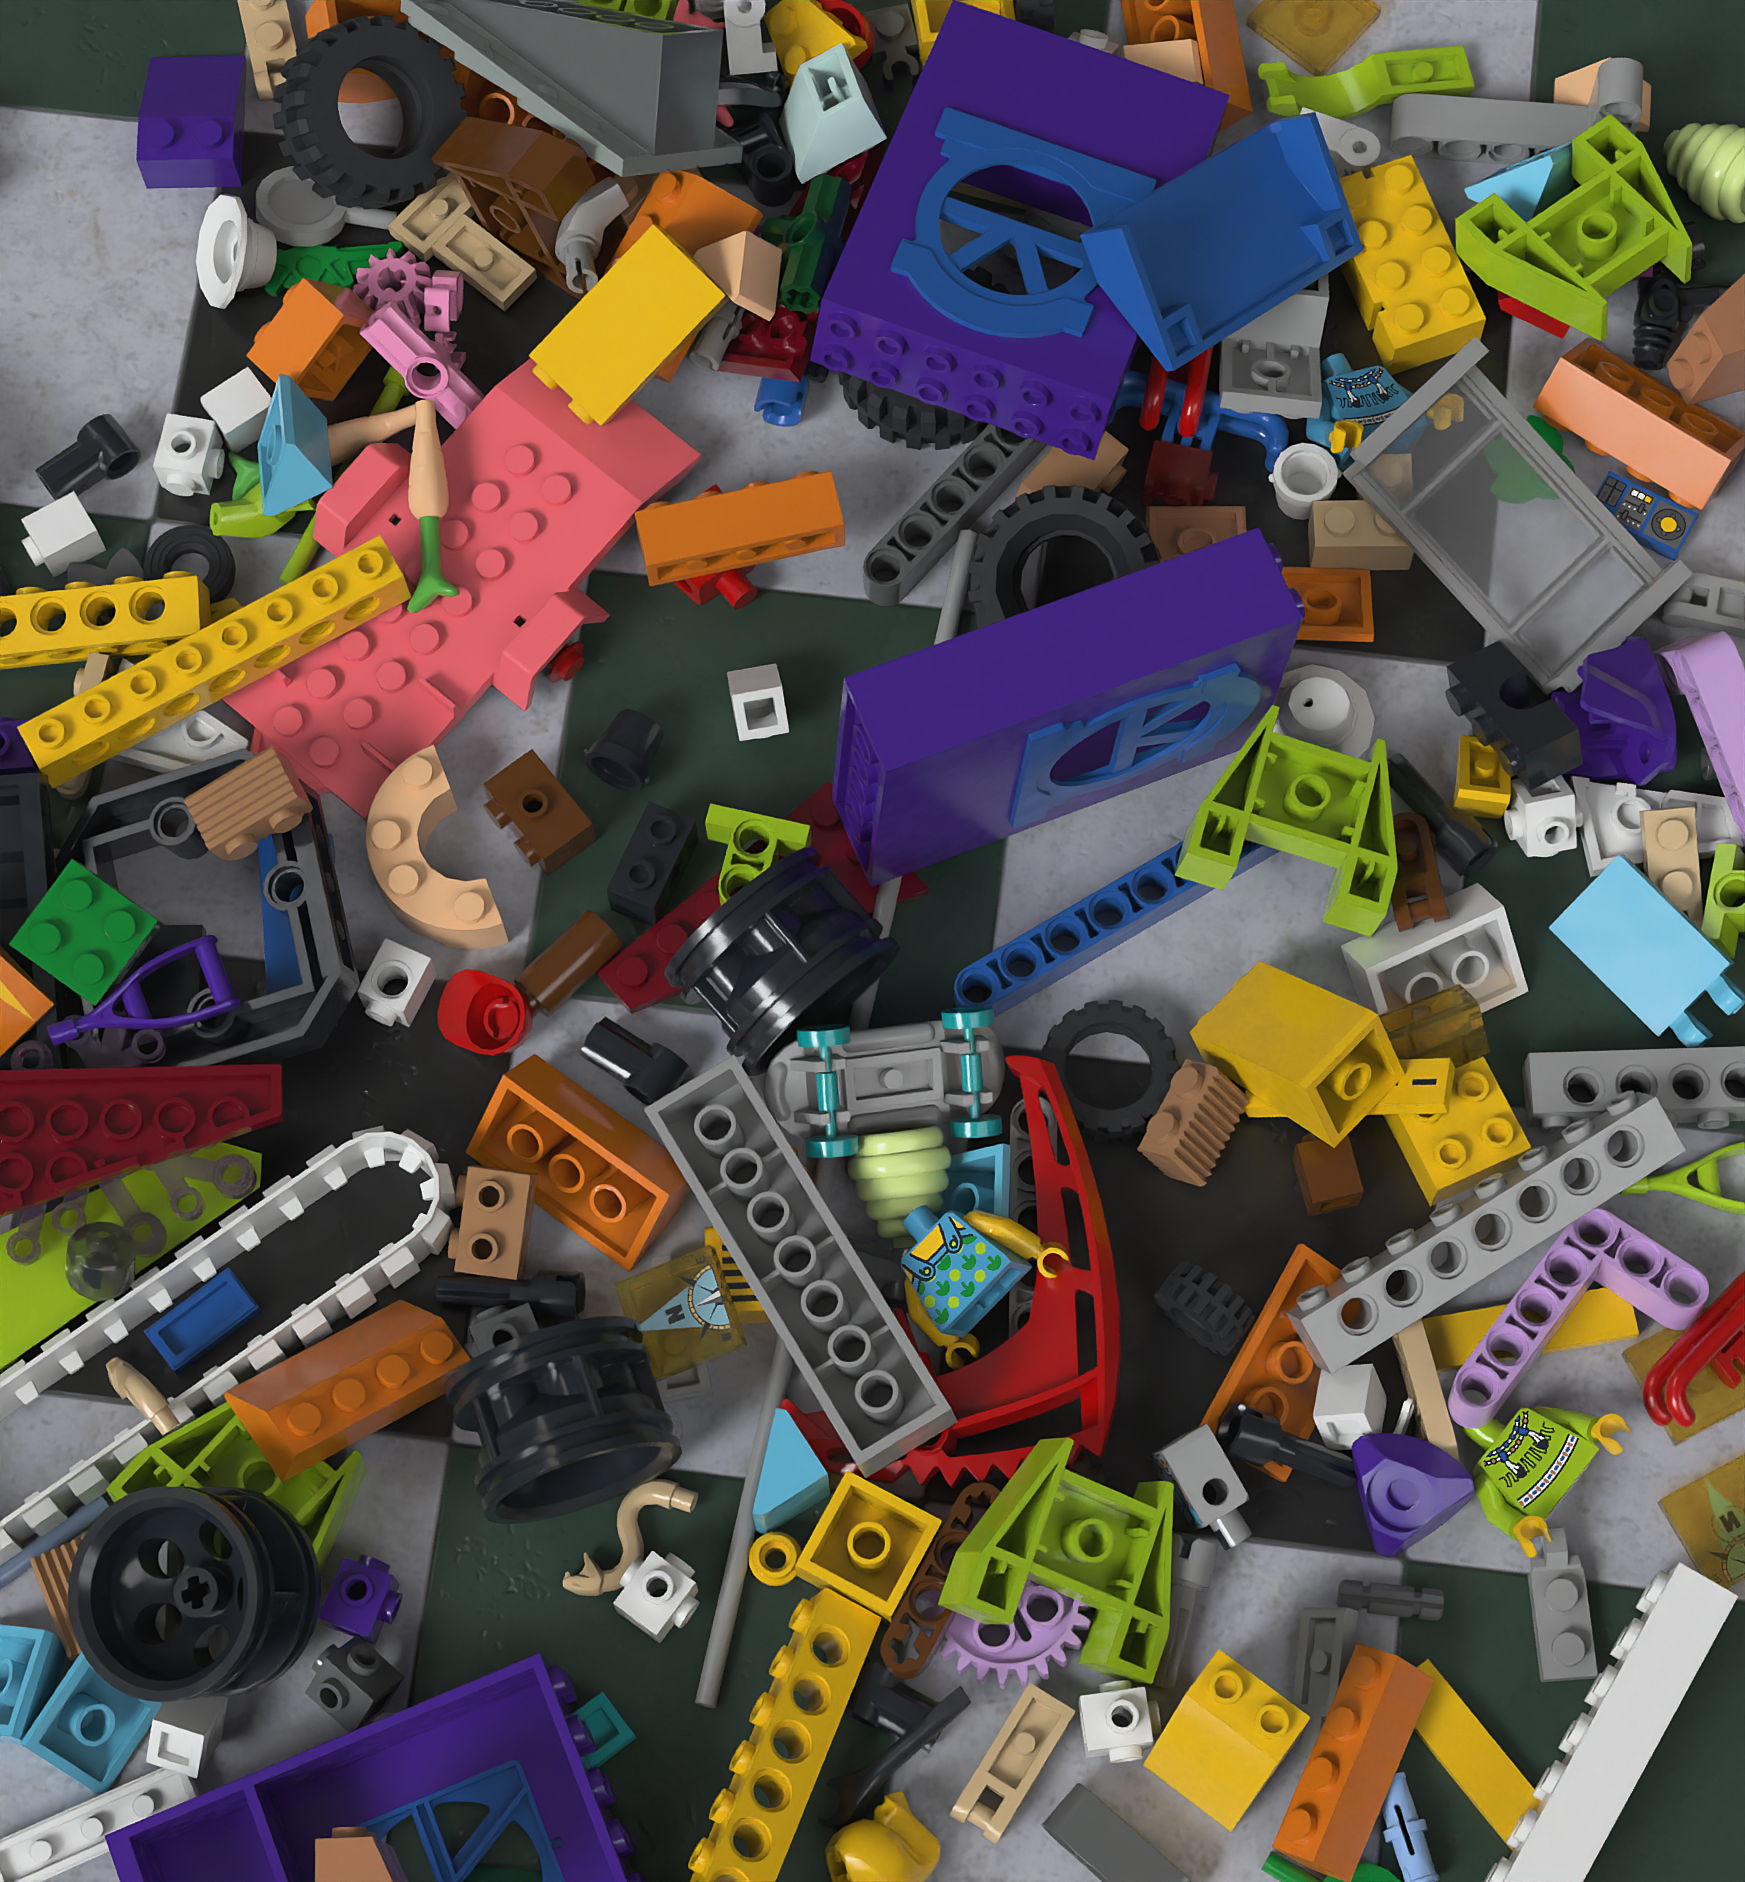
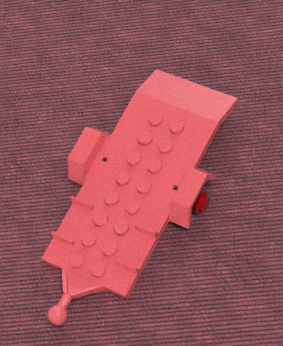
(524, 526)

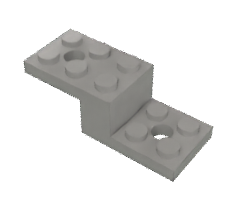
(1276, 358)

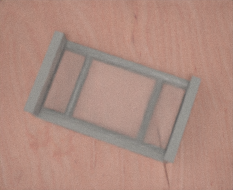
(1508, 524)

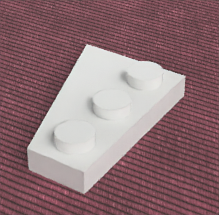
(183, 743)
(1614, 827)

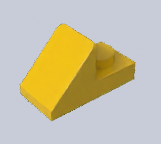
(1481, 781)

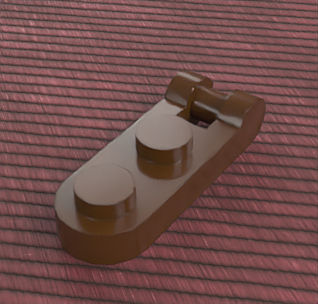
(1416, 874)

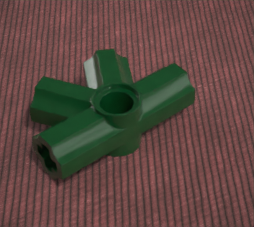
(810, 243)

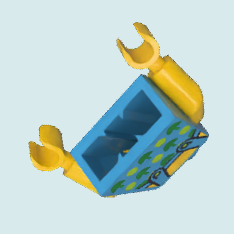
(964, 1270)

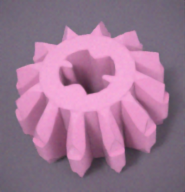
(403, 275)

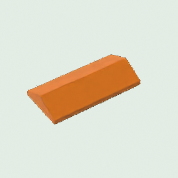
(1334, 603)
(1273, 1364)

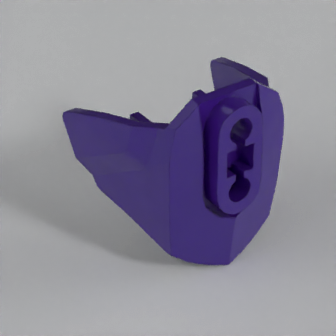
(1622, 715)

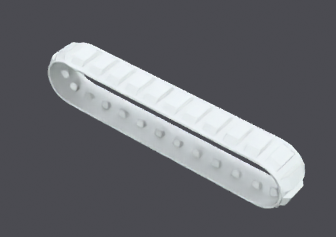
(198, 1263)

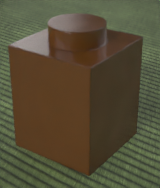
(1327, 1175)

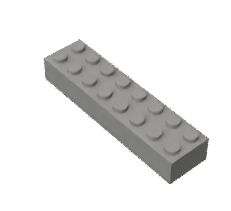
(801, 1266)

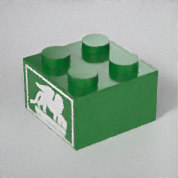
(85, 933)

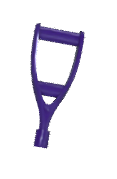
(135, 1002)

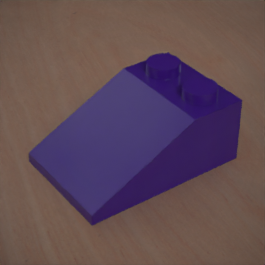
(192, 122)

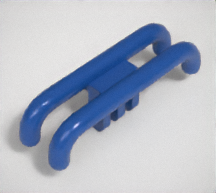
(1263, 427)

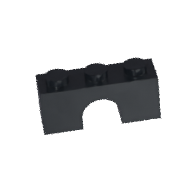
(1529, 742)

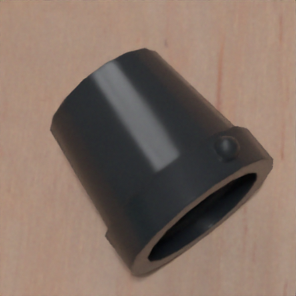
(625, 751)

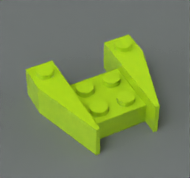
(1586, 240)
(1308, 806)
(222, 1454)
(1080, 1544)

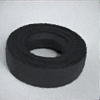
(197, 540)

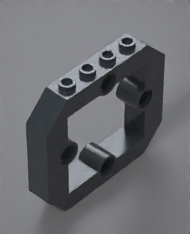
(267, 1026)

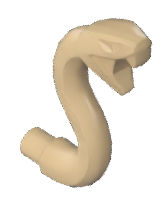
(142, 1394)
(663, 1492)

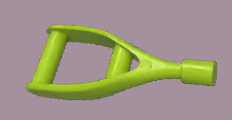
(1708, 1181)

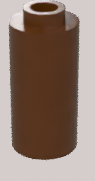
(568, 963)

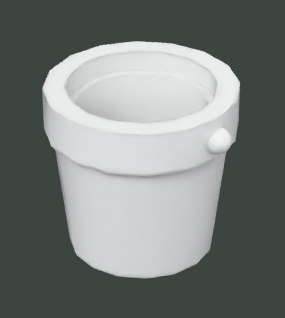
(1303, 476)

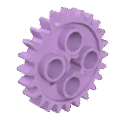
(1015, 1654)

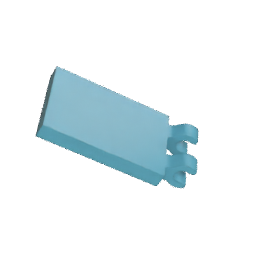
(1647, 951)

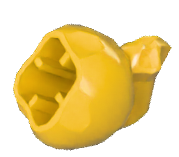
(886, 1849)

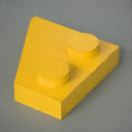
(805, 31)

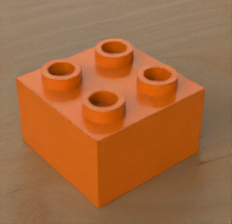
(314, 338)

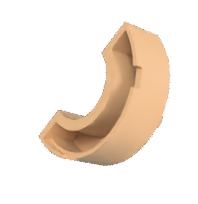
(396, 838)

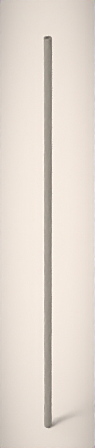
(823, 1180)

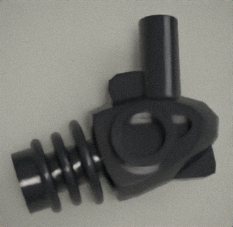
(1658, 316)

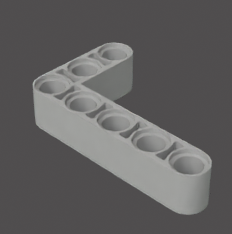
(1510, 129)

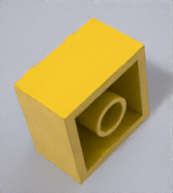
(868, 1546)

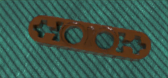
(931, 1576)

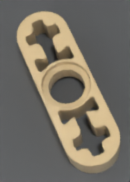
(1424, 1386)

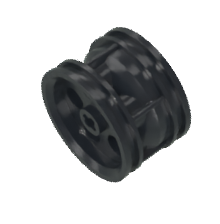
(781, 957)
(563, 1419)
(260, 1594)

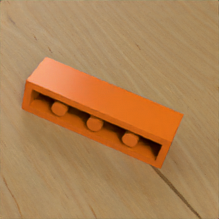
(740, 527)
(1353, 1762)

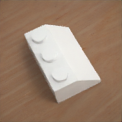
(1466, 950)

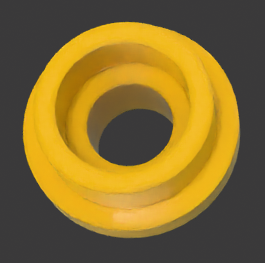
(774, 1542)

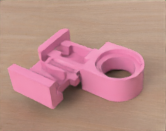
(442, 304)

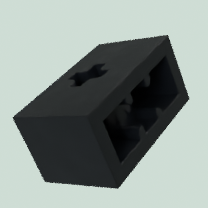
(652, 864)

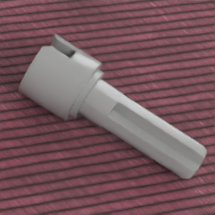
(1187, 1579)

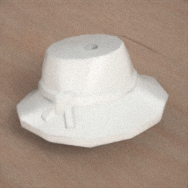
(232, 251)
(1339, 713)

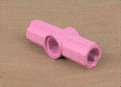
(407, 347)

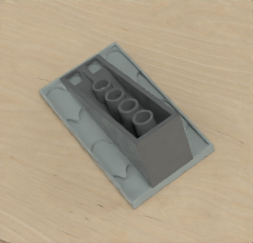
(610, 79)

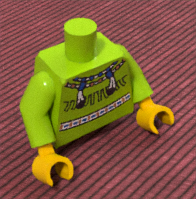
(1535, 1464)

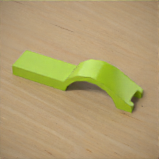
(1369, 83)

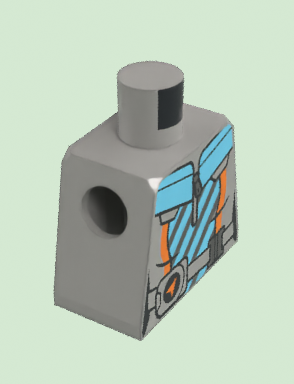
(1190, 1464)

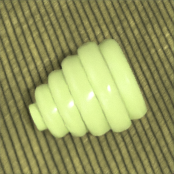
(1710, 167)
(898, 1175)

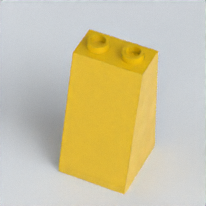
(628, 327)
(1300, 1050)
(1225, 1740)

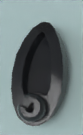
(751, 95)

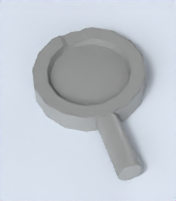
(303, 216)

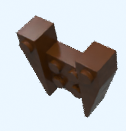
(523, 189)

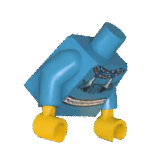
(1352, 406)

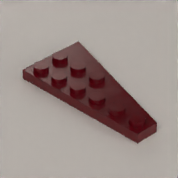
(785, 342)
(638, 971)
(101, 1123)

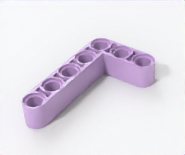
(1714, 683)
(1556, 1300)

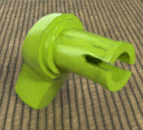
(246, 519)

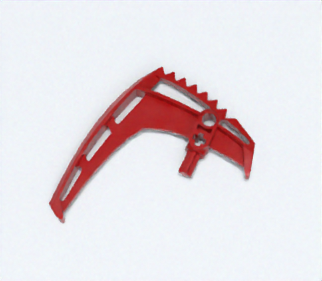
(1041, 1361)

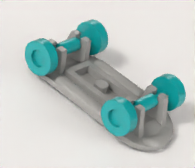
(887, 1079)

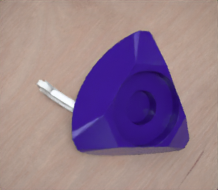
(1406, 1486)

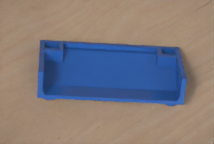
(1225, 240)

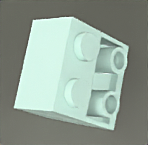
(829, 114)

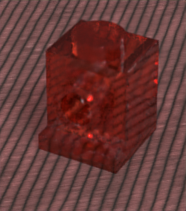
(1179, 475)

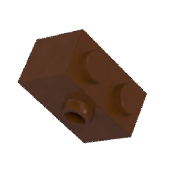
(538, 812)

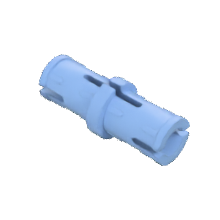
(1417, 1866)

